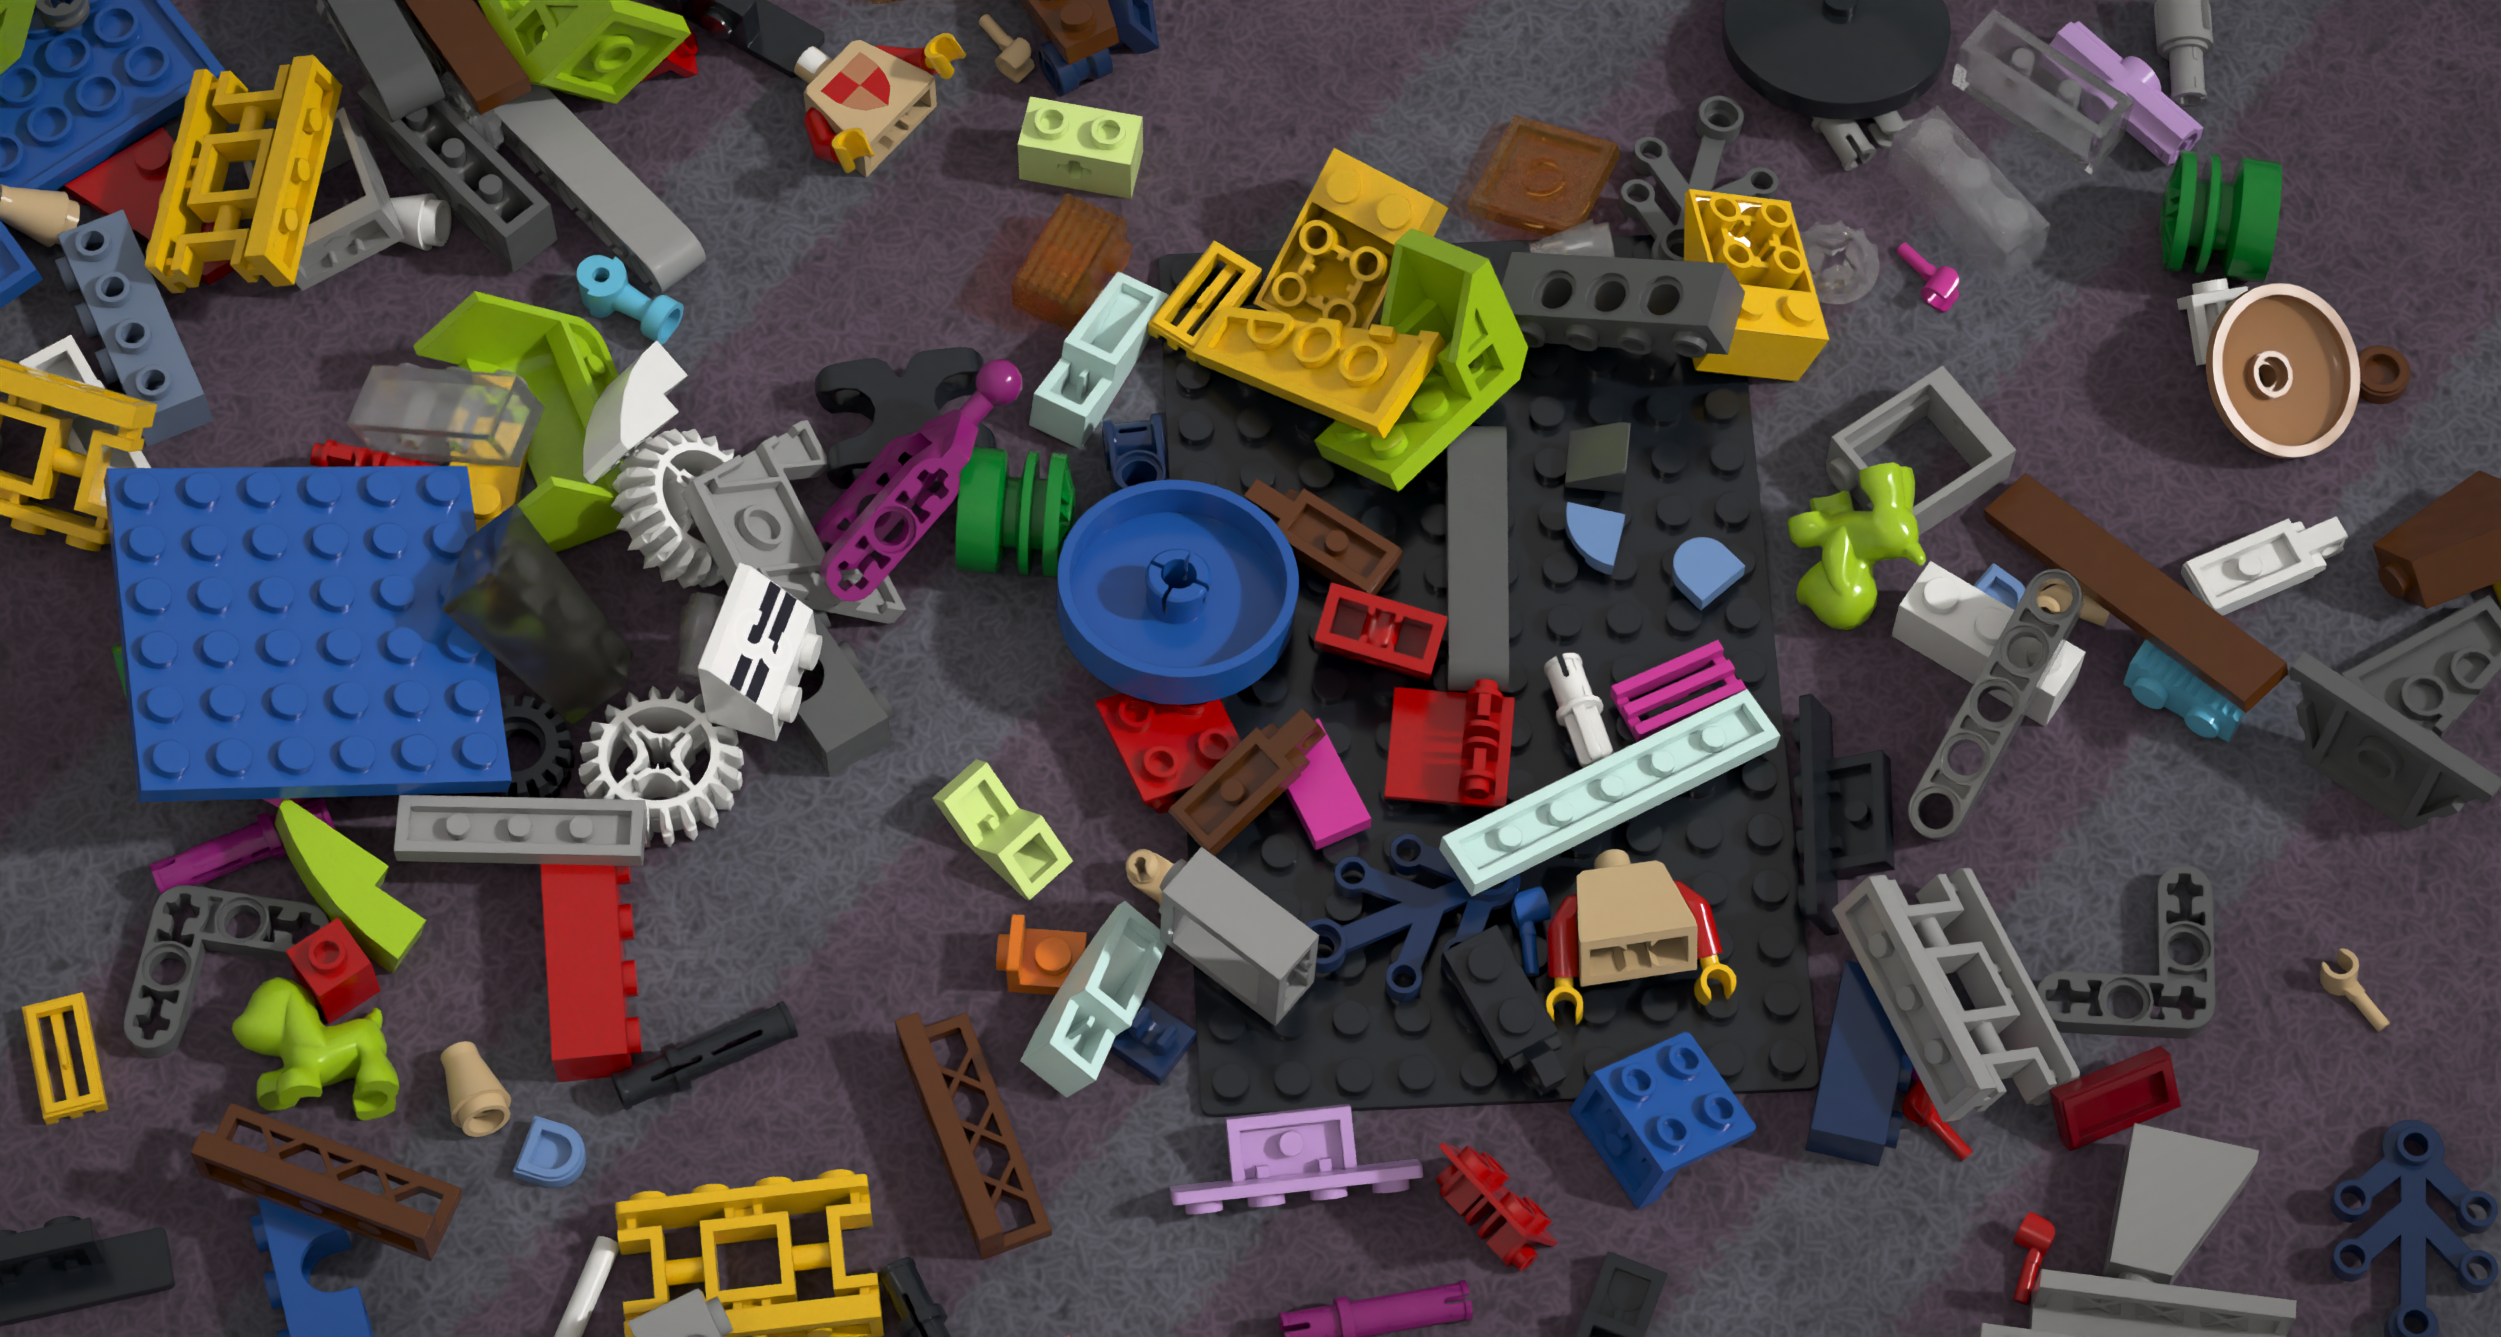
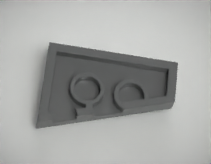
(2439, 669)

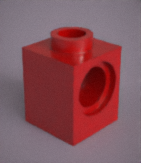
(333, 970)

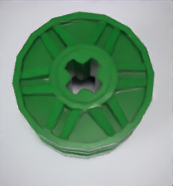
(2221, 216)
(1012, 512)

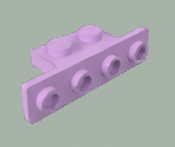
(1293, 1154)

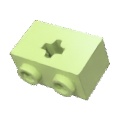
(1080, 147)

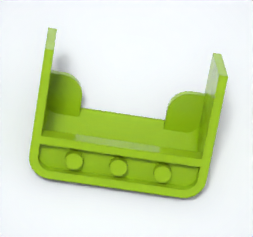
(567, 372)

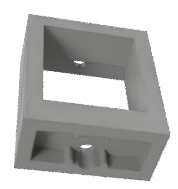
(356, 228)
(1957, 419)
(1237, 935)

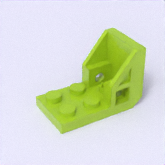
(586, 45)
(1460, 297)

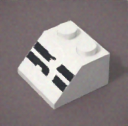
(757, 656)

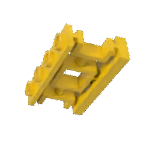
(281, 183)
(30, 400)
(759, 1214)

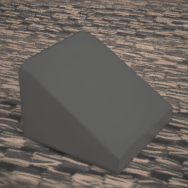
(1598, 457)

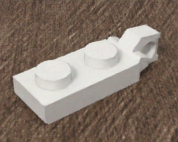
(2262, 563)

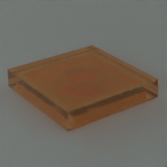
(1543, 177)

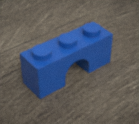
(296, 1248)

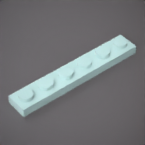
(1608, 792)

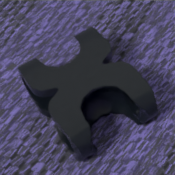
(894, 403)

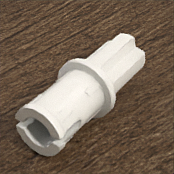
(1579, 710)

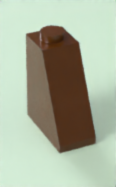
(2445, 546)

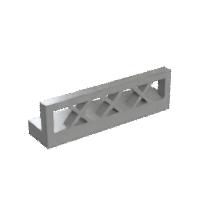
(521, 830)
(2093, 1304)

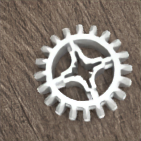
(656, 510)
(688, 736)

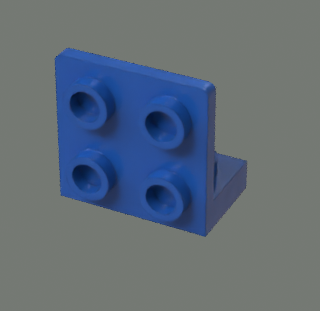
(1659, 1115)

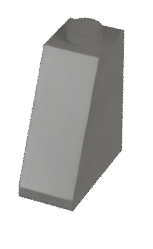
(2170, 1201)

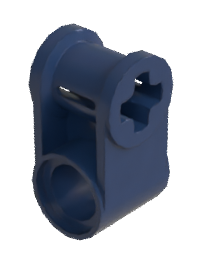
(1134, 451)

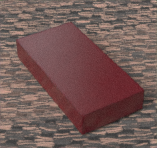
(2115, 1098)

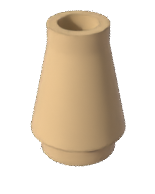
(38, 212)
(474, 1093)

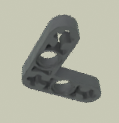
(204, 933)
(2170, 978)

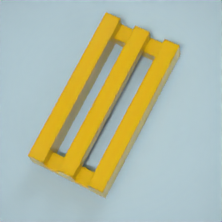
(1180, 335)
(75, 1104)

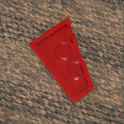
(134, 183)

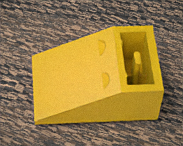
(1345, 243)
(1780, 314)

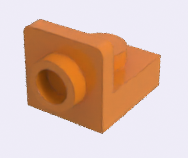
(1037, 958)

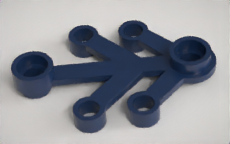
(1414, 908)
(2414, 1223)

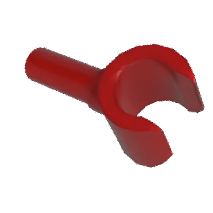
(1920, 1110)
(2036, 1236)

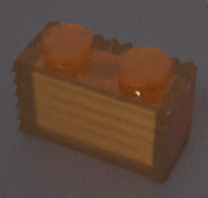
(1071, 263)

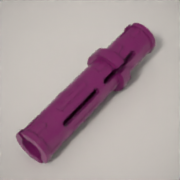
(229, 851)
(1380, 1313)

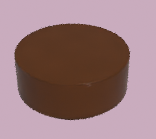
(2382, 374)

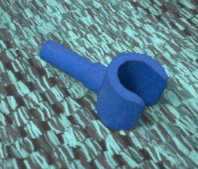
(1526, 910)

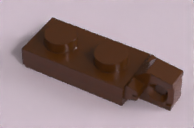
(1328, 538)
(1246, 781)

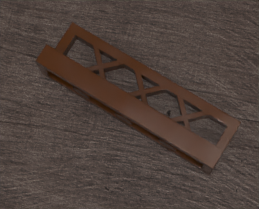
(951, 1138)
(323, 1194)

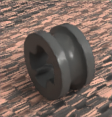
(64, 16)

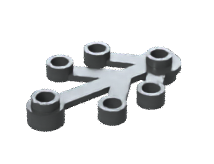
(1670, 237)

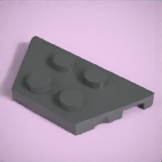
(2381, 752)

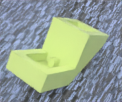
(1002, 834)

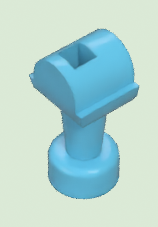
(606, 288)

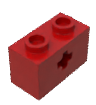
(1380, 632)

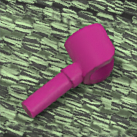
(1941, 283)

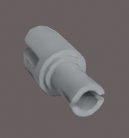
(2184, 40)

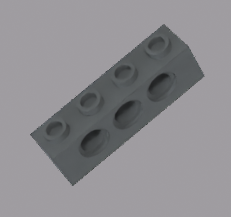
(467, 174)
(1623, 303)

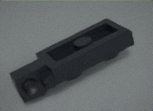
(1506, 1007)

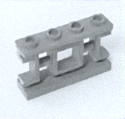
(1952, 1049)

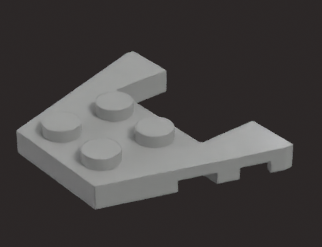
(757, 520)

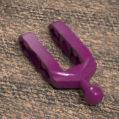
(944, 445)

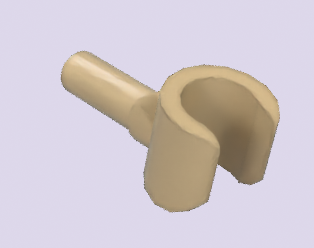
(1016, 53)
(2347, 985)

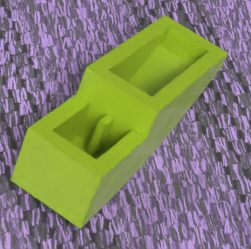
(347, 886)

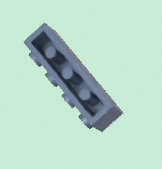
(132, 324)

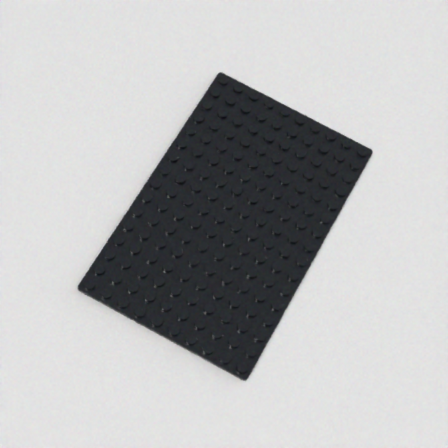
(1724, 839)

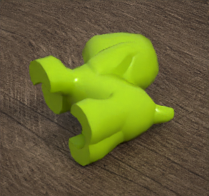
(1843, 584)
(286, 1024)

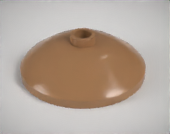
(2305, 368)

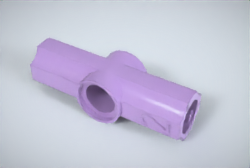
(2154, 117)

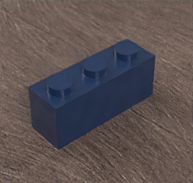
(1859, 1077)

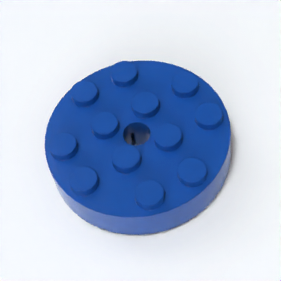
(1227, 600)

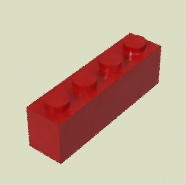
(589, 970)

